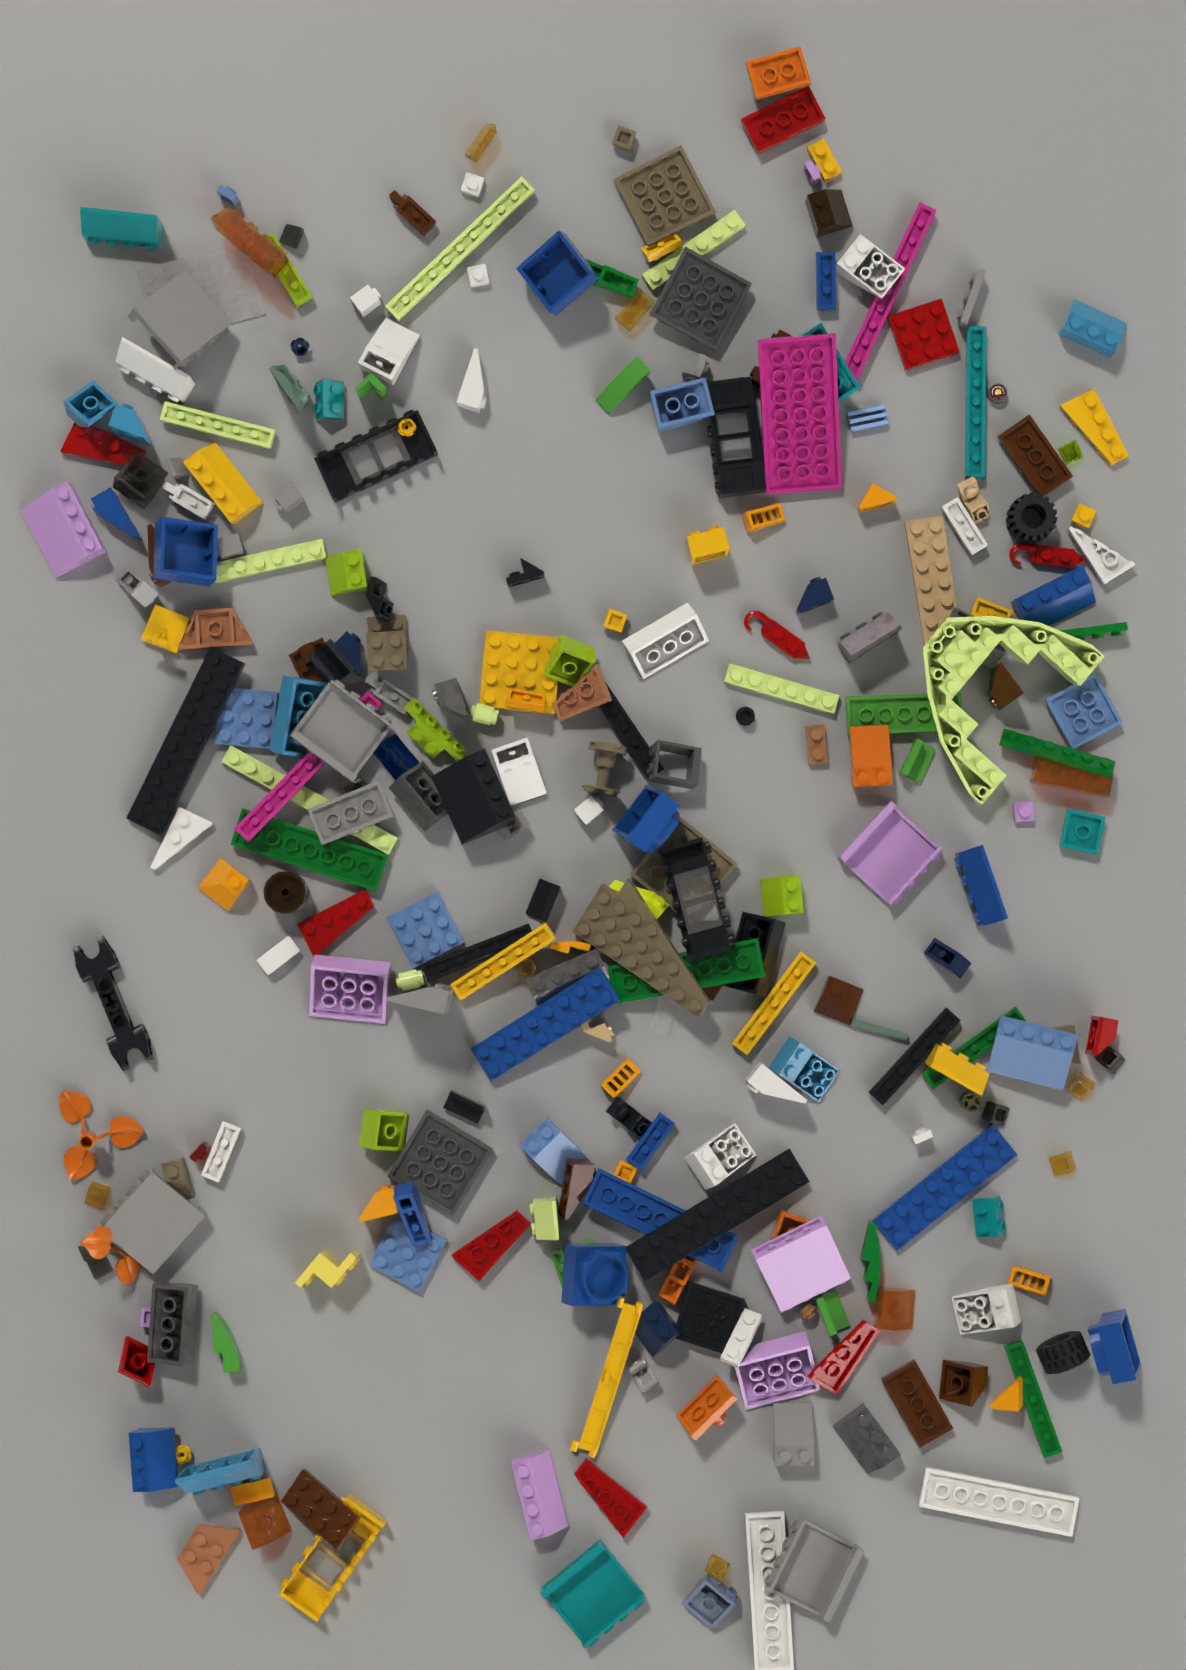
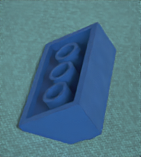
(1056, 598)
(980, 886)

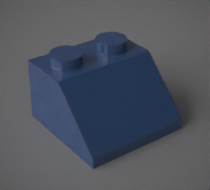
(656, 1328)

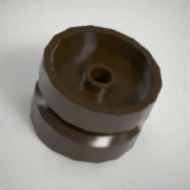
(294, 900)

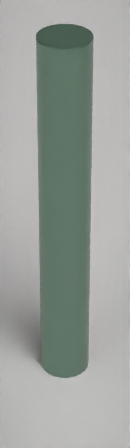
(879, 1029)

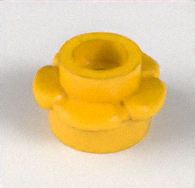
(408, 432)
(187, 1454)

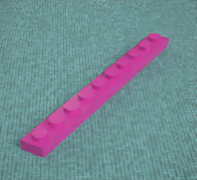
(880, 307)
(286, 788)

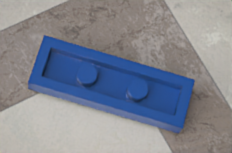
(825, 281)
(650, 1141)

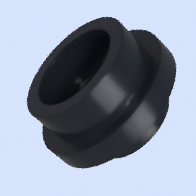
(749, 711)

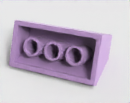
(539, 1494)

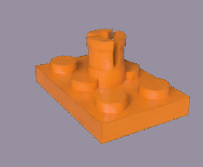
(778, 73)
(707, 1408)

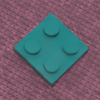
(1082, 831)

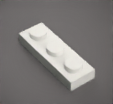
(964, 526)
(221, 1151)
(741, 1337)

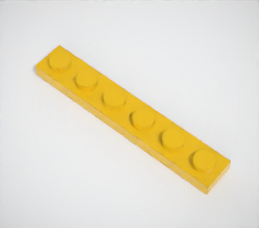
(503, 961)
(773, 1003)

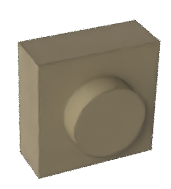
(624, 138)

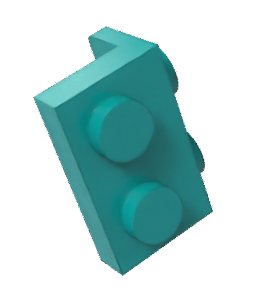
(329, 399)
(988, 1216)

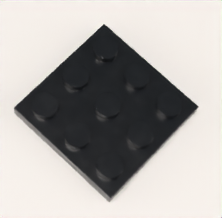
(708, 1316)

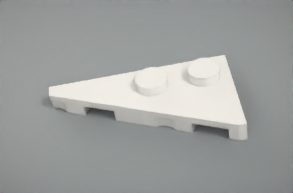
(1104, 562)
(181, 832)

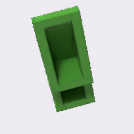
(623, 385)
(225, 1344)

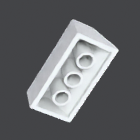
(153, 371)
(665, 640)

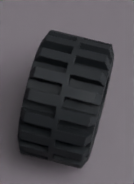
(1039, 504)
(1063, 1352)

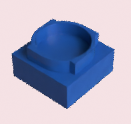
(557, 273)
(185, 551)
(648, 820)
(594, 1274)
(1115, 1347)

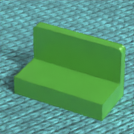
(371, 383)
(917, 761)
(832, 1311)

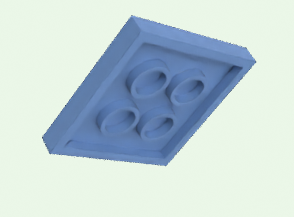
(1083, 711)
(247, 719)
(425, 929)
(403, 1261)

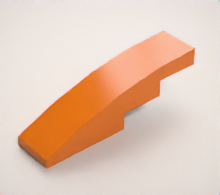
(676, 1279)

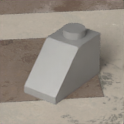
(137, 587)

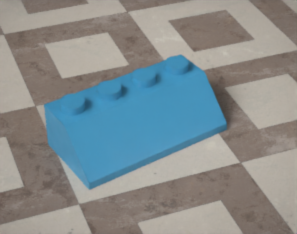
(294, 701)

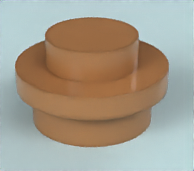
(808, 1312)

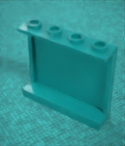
(593, 1593)

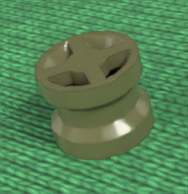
(973, 1103)

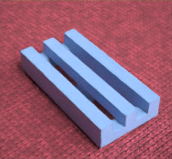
(883, 414)

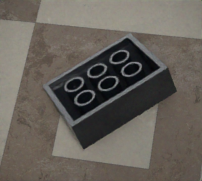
(473, 797)

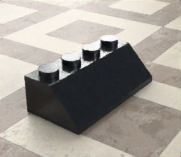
(770, 936)

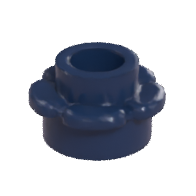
(299, 350)

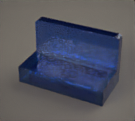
(395, 756)

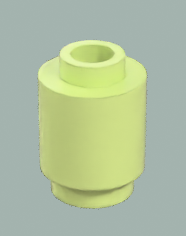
(484, 714)
(410, 980)

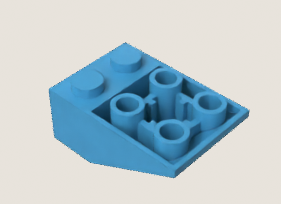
(804, 1069)

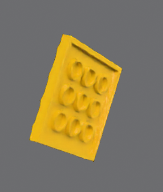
(516, 663)

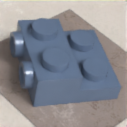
(711, 1600)

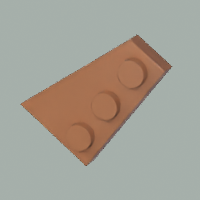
(585, 695)

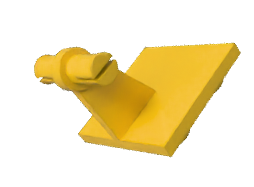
(165, 629)

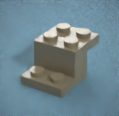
(387, 643)

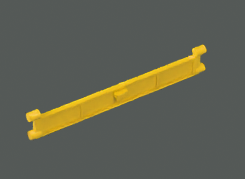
(609, 1377)

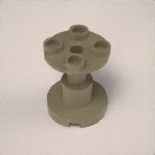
(605, 761)

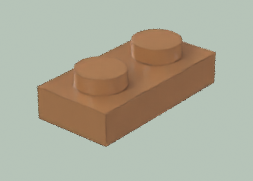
(816, 744)

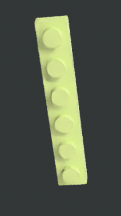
(701, 244)
(217, 425)
(270, 560)
(781, 688)

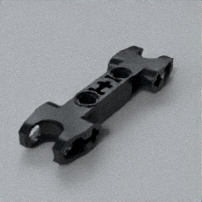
(125, 1036)

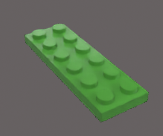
(900, 712)

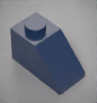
(815, 595)
(351, 649)
(947, 958)

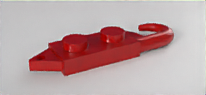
(1048, 555)
(778, 635)

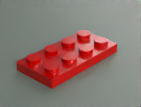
(783, 119)

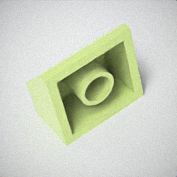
(546, 1218)

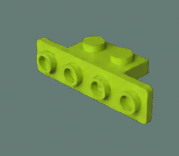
(431, 733)

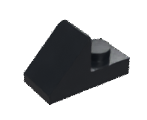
(530, 574)

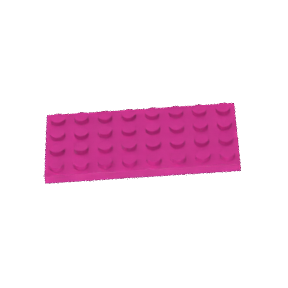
(800, 413)

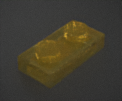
(634, 310)

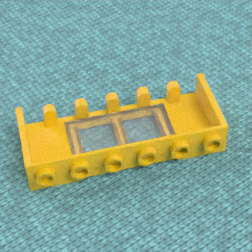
(325, 1568)

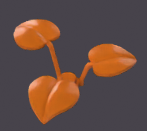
(77, 1159)
(98, 1246)

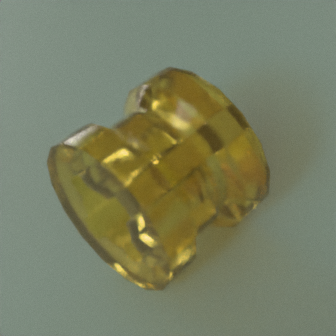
(528, 968)

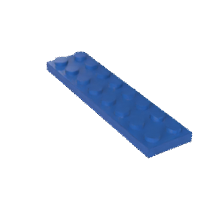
(545, 1024)
(944, 1187)
(647, 1212)

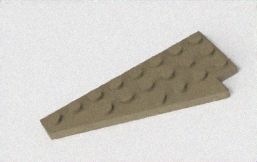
(632, 936)

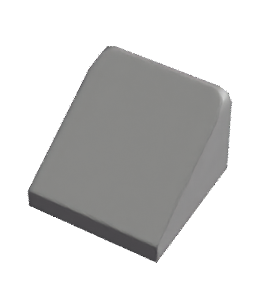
(177, 468)

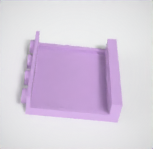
(890, 854)
(801, 1264)

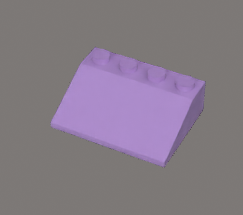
(63, 529)
(349, 988)
(776, 1370)

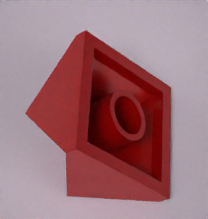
(1101, 1034)
(134, 1362)

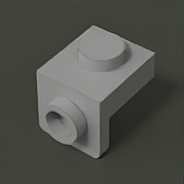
(701, 367)
(516, 828)
(643, 1375)

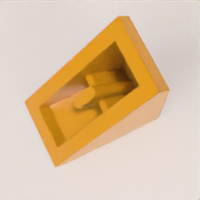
(876, 498)
(1010, 1398)

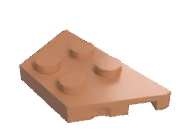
(215, 629)
(205, 1552)

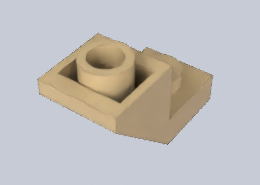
(972, 500)
(600, 1031)

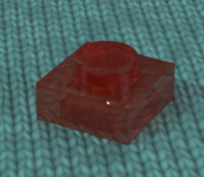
(201, 1152)

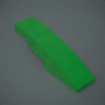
(614, 280)
(871, 1254)

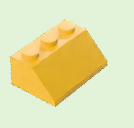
(958, 1068)

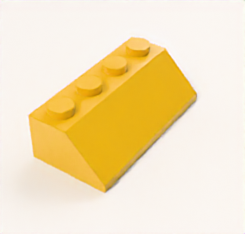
(223, 482)

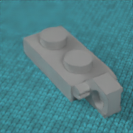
(389, 693)

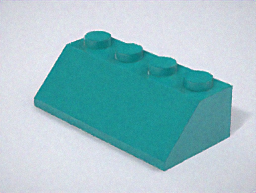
(121, 228)

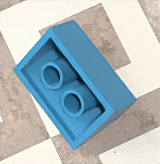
(1093, 328)

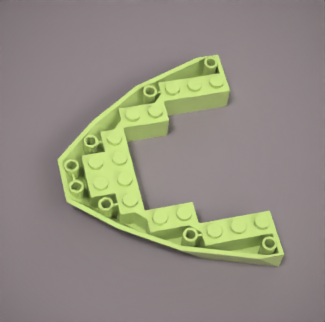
(957, 653)

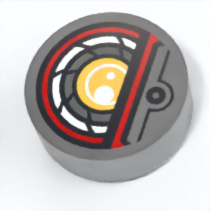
(997, 393)

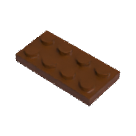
(1035, 456)
(917, 1403)
(321, 1509)

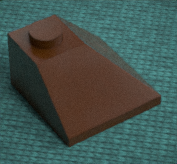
(1002, 687)
(838, 1000)
(962, 1381)

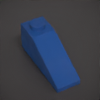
(112, 510)
(412, 1213)

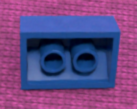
(153, 1459)

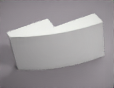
(278, 955)

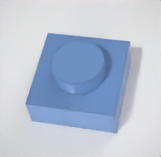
(228, 194)

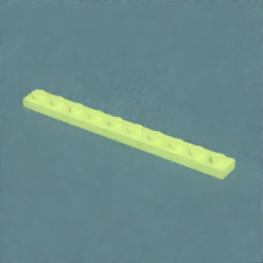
(460, 248)
(304, 797)

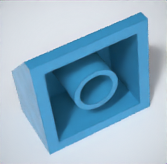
(89, 405)
(128, 424)

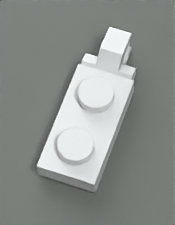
(189, 499)

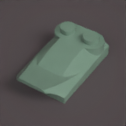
(288, 384)

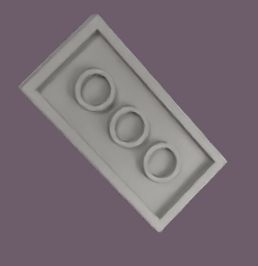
(350, 812)

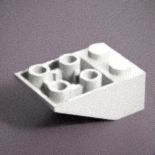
(869, 267)
(388, 351)
(519, 771)
(720, 1156)
(986, 1309)

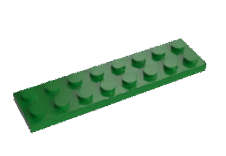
(304, 849)
(731, 967)

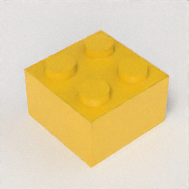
(707, 545)

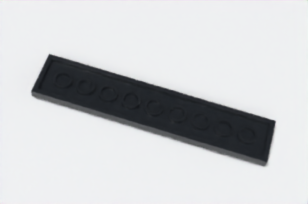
(185, 741)
(716, 1215)

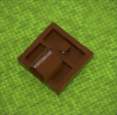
(303, 665)

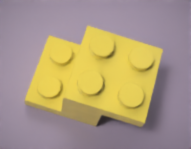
(328, 1268)

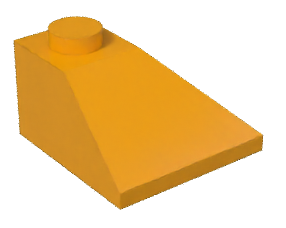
(224, 884)
(380, 1205)

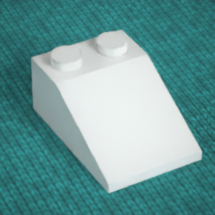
(770, 1084)

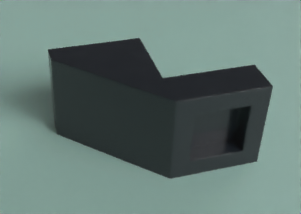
(379, 604)
(628, 1116)

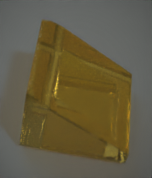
(1081, 1086)
(1062, 1163)
(97, 1195)
(717, 1567)

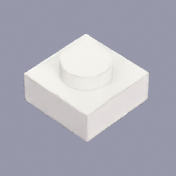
(472, 185)
(478, 275)
(921, 1135)

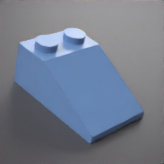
(681, 404)
(550, 1149)

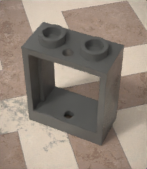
(693, 764)

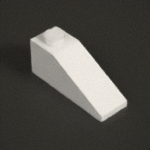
(472, 390)

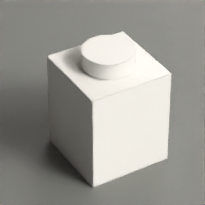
(366, 300)
(589, 809)

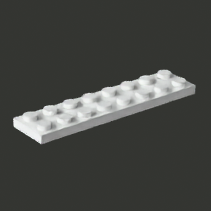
(998, 1501)
(768, 1611)

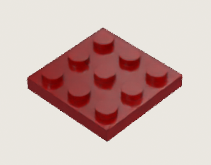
(923, 334)

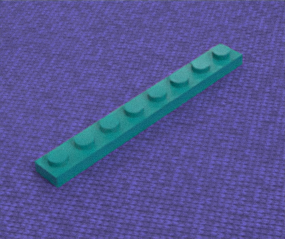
(975, 402)

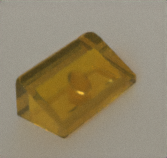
(481, 142)

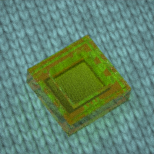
(1070, 452)

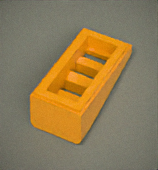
(748, 523)
(604, 1084)
(1035, 1289)

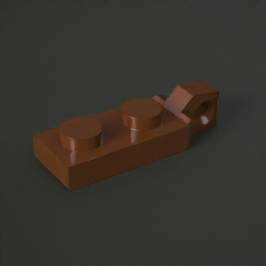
(412, 213)

